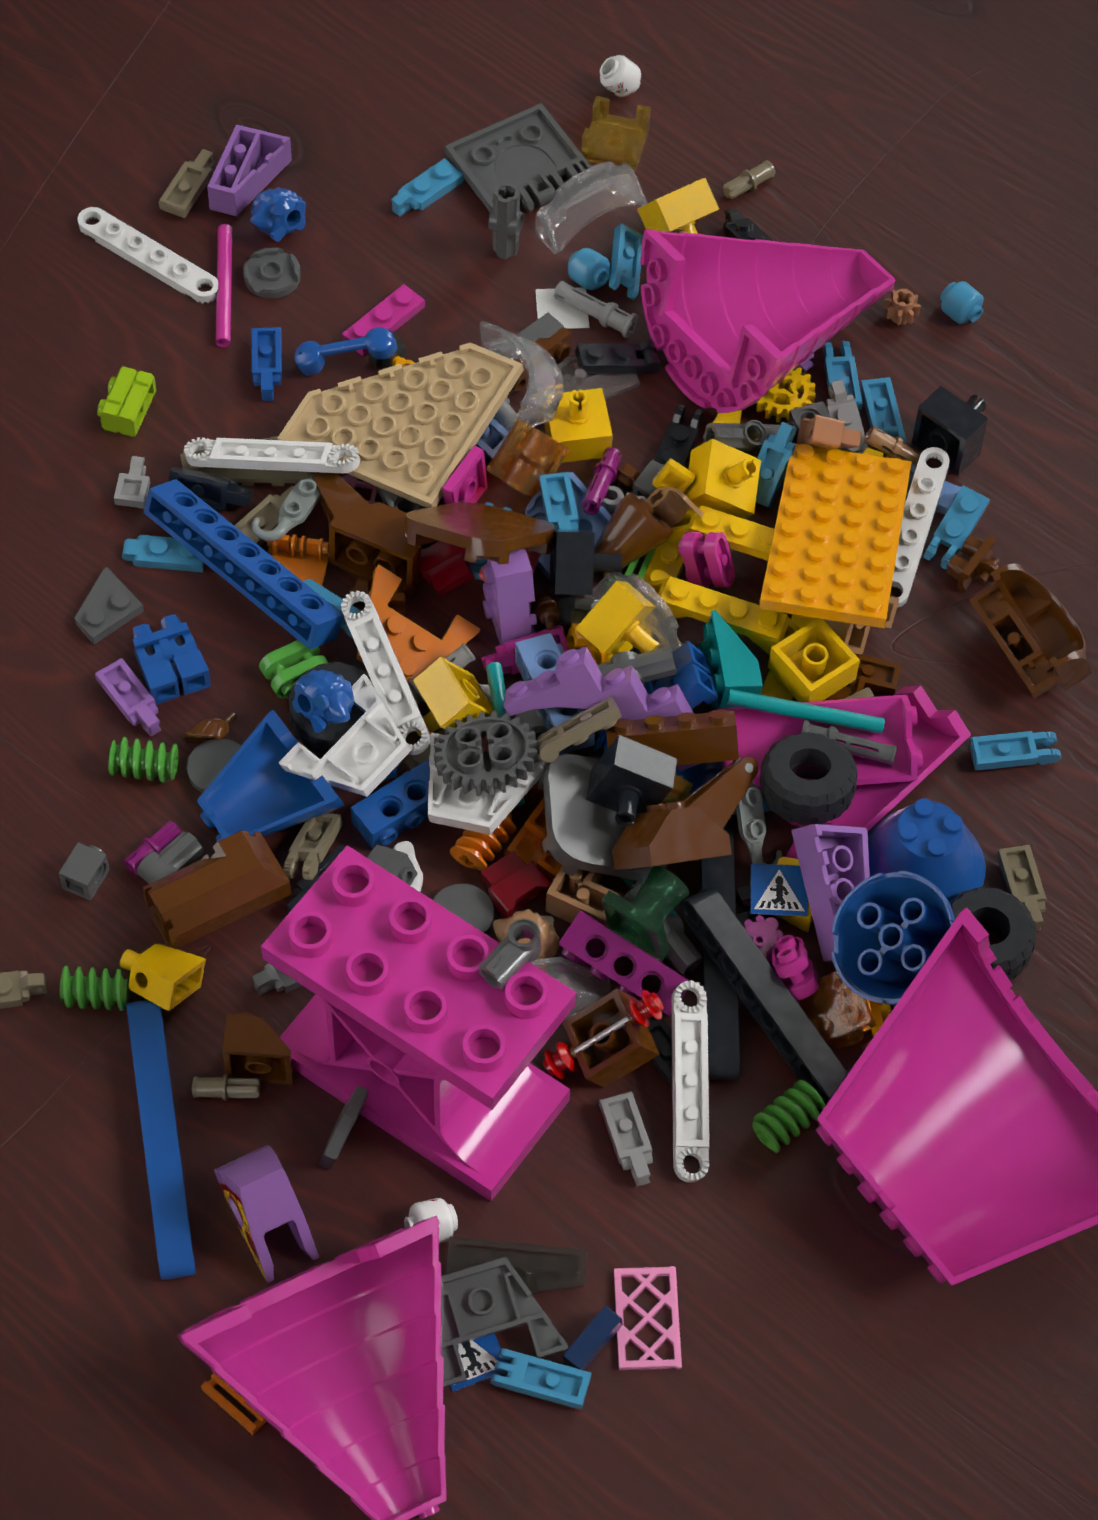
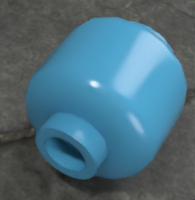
(589, 269)
(961, 302)

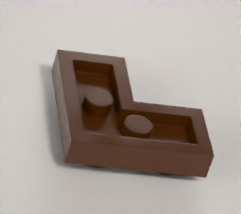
(873, 673)

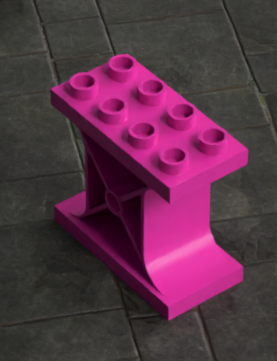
(418, 1022)

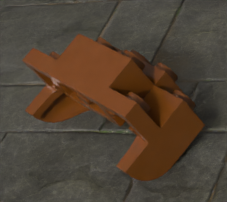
(1032, 630)

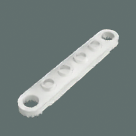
(148, 254)
(272, 455)
(917, 518)
(384, 669)
(690, 1081)

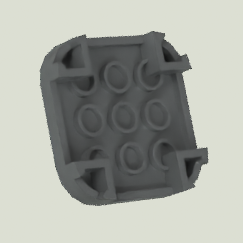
(579, 830)

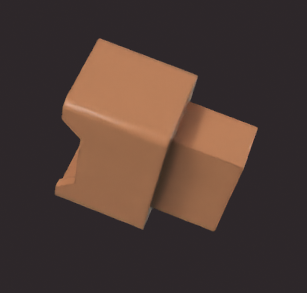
(827, 433)

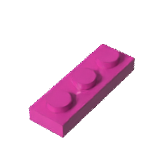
(388, 314)

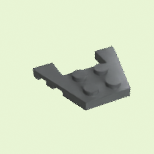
(487, 1302)

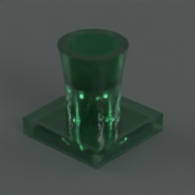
(643, 917)

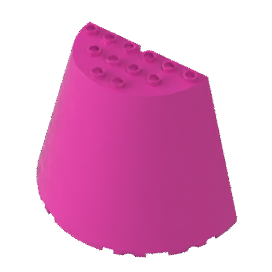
(968, 1118)

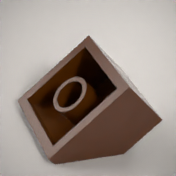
(255, 1050)

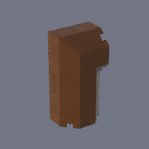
(216, 889)

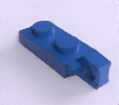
(267, 360)

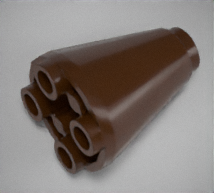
(632, 531)

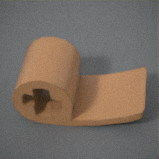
(671, 505)

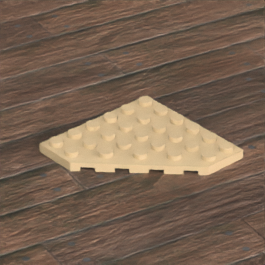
(410, 419)

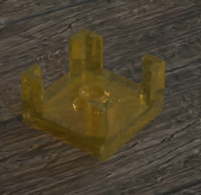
(615, 136)

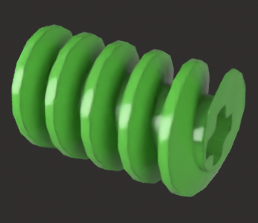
(143, 761)
(94, 989)
(786, 1114)

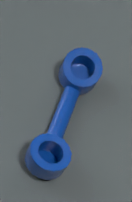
(311, 356)

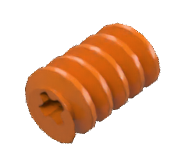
(476, 847)

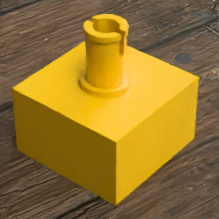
(679, 208)
(582, 424)
(724, 479)
(618, 620)
(813, 662)
(450, 695)

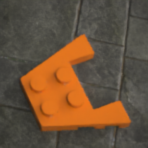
(411, 643)

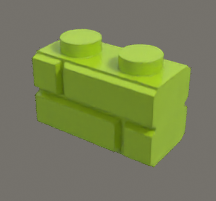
(127, 401)

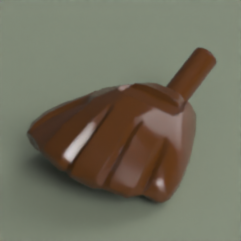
(546, 608)
(209, 729)

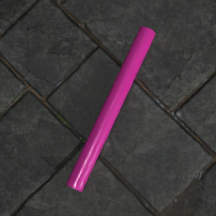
(224, 277)

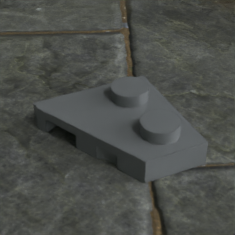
(107, 607)

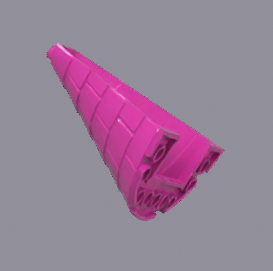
(748, 310)
(348, 1368)

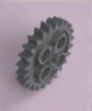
(461, 756)

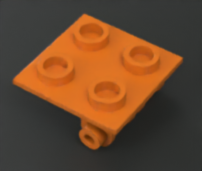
(302, 556)

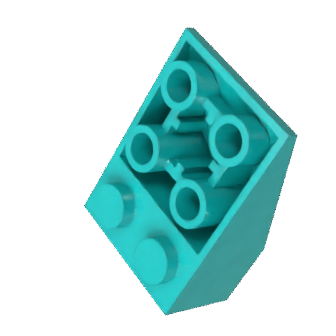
(730, 661)

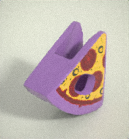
(263, 1201)

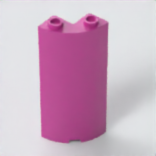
(761, 729)
(936, 734)

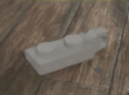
(845, 408)
(628, 1135)

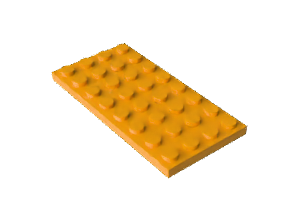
(836, 536)

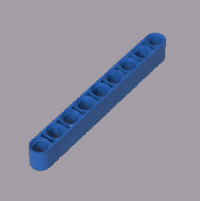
(160, 1141)

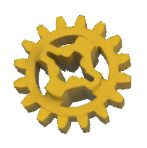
(785, 395)

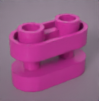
(707, 559)
(794, 967)

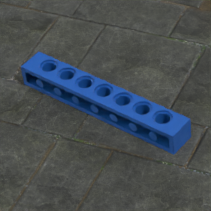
(243, 564)

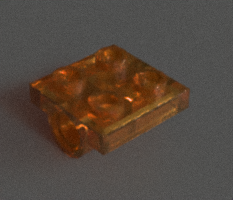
(525, 457)
(838, 1012)

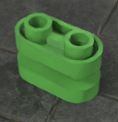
(288, 665)

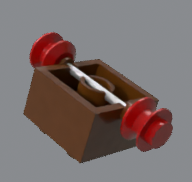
(607, 1038)

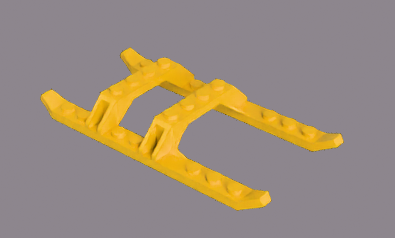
(694, 601)

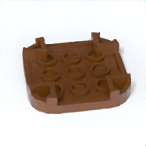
(479, 528)

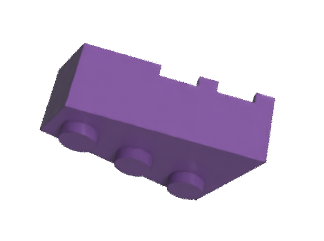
(246, 168)
(509, 596)

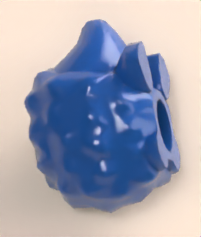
(278, 212)
(323, 698)

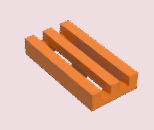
(209, 1389)

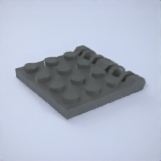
(518, 150)

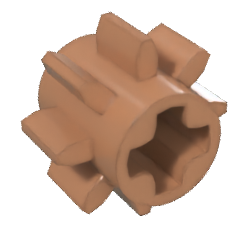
(902, 306)

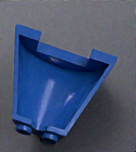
(258, 793)

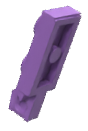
(129, 695)

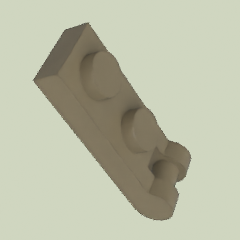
(578, 728)

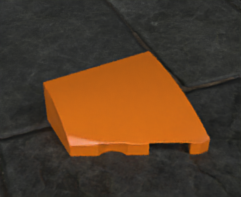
(529, 846)

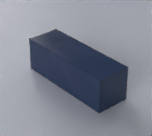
(593, 1339)

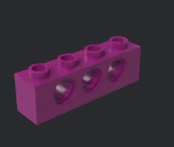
(586, 928)

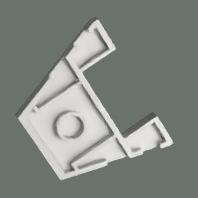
(362, 754)
(471, 811)

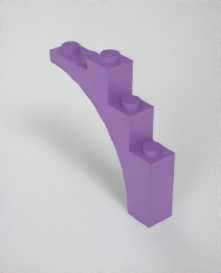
(581, 685)

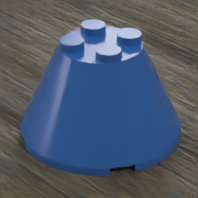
(930, 843)
(888, 933)

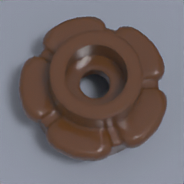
(627, 476)

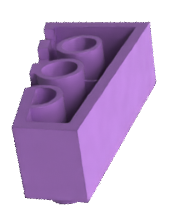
(831, 865)

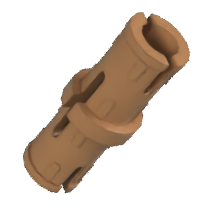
(891, 446)

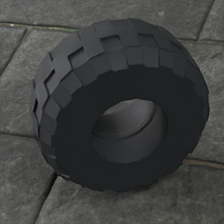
(302, 726)
(804, 799)
(1006, 918)

